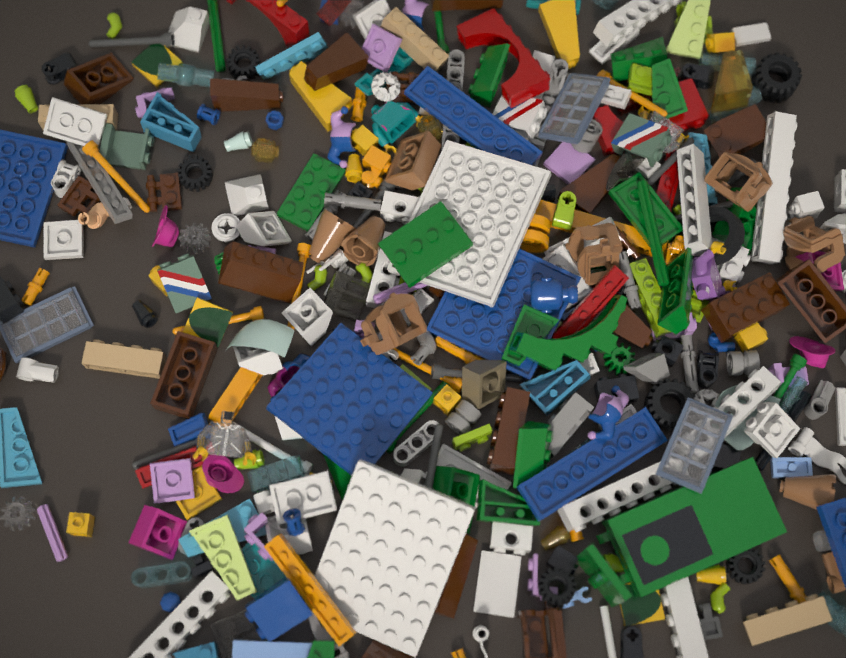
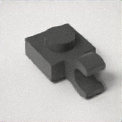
(709, 625)

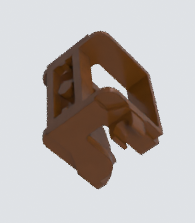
(535, 634)

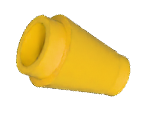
(354, 169)
(712, 574)

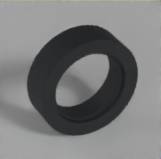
(736, 233)

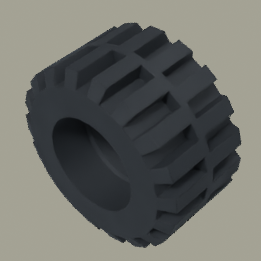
(779, 65)
(667, 388)

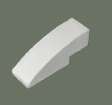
(602, 52)

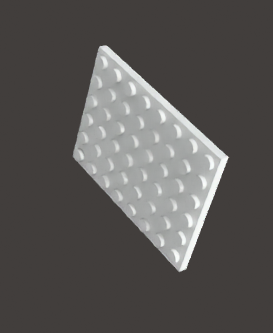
(494, 207)
(391, 555)

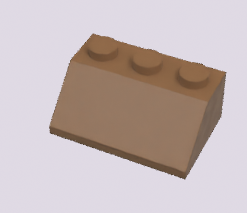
(414, 161)

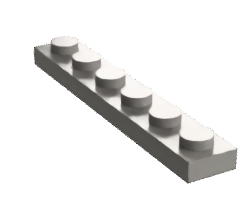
(102, 185)

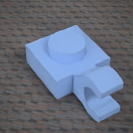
(578, 596)

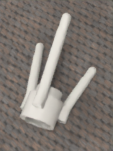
(336, 260)

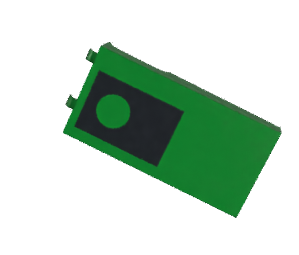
(693, 530)

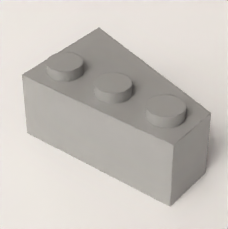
(567, 421)

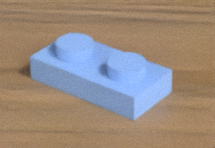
(791, 467)

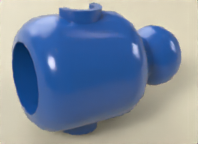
(548, 294)

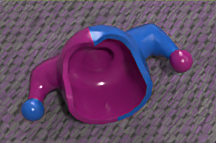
(285, 374)

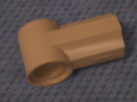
(834, 578)

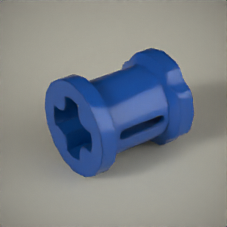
(208, 114)
(293, 522)

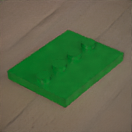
(425, 244)
(602, 576)

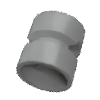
(590, 137)
(739, 363)
(463, 417)

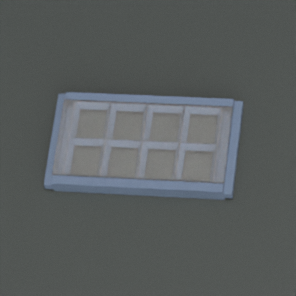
(574, 108)
(46, 324)
(694, 445)

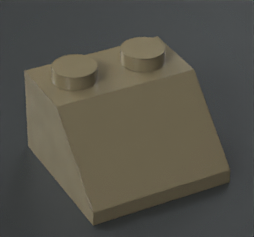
(483, 381)

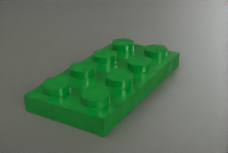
(307, 196)
(628, 200)

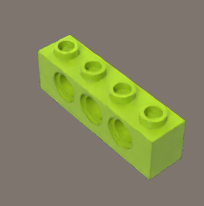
(649, 294)

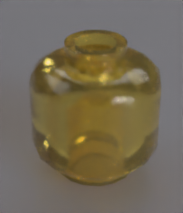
(431, 124)
(264, 150)

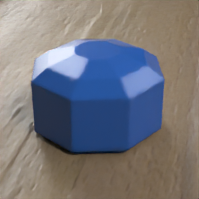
(274, 120)
(170, 602)

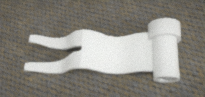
(819, 455)
(481, 640)

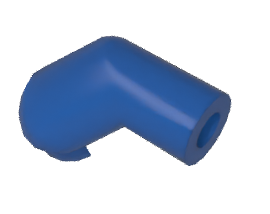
(718, 346)

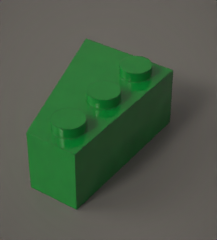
(642, 54)
(502, 506)

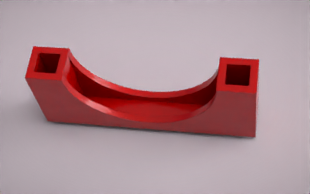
(288, 22)
(492, 30)
(694, 117)

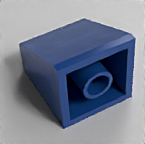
(277, 610)

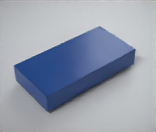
(187, 429)

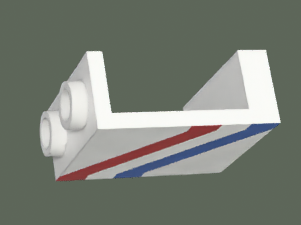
(523, 116)

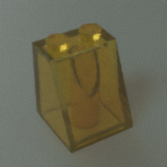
(733, 83)

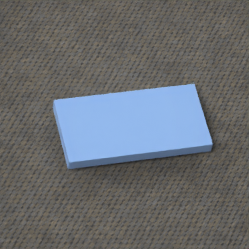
(270, 649)

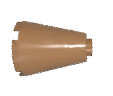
(328, 236)
(363, 242)
(809, 490)

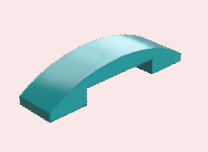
(399, 63)

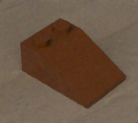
(97, 79)
(738, 131)

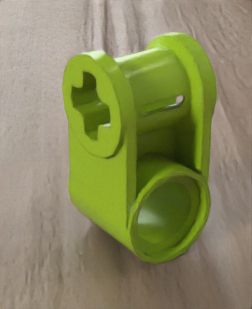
(564, 213)

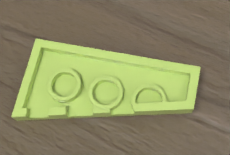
(690, 30)
(223, 550)

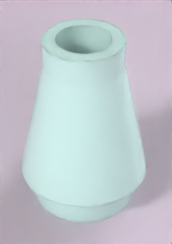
(239, 141)

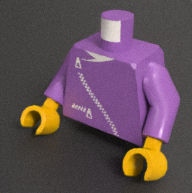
(706, 275)

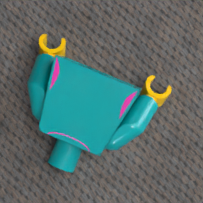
(392, 121)

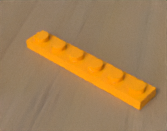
(310, 589)

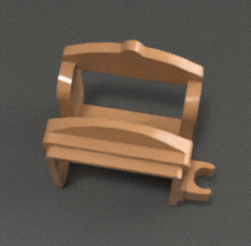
(753, 170)
(812, 241)
(602, 254)
(391, 308)

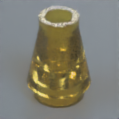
(556, 537)

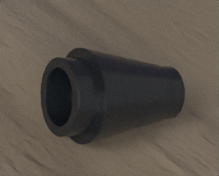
(145, 315)

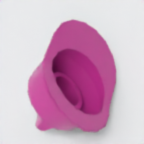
(167, 231)
(814, 352)
(222, 474)

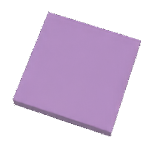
(381, 47)
(568, 162)
(172, 480)

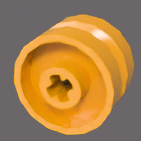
(536, 236)

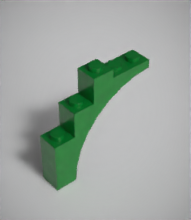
(596, 335)

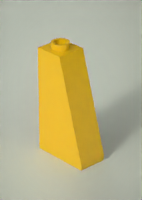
(561, 28)
(322, 101)

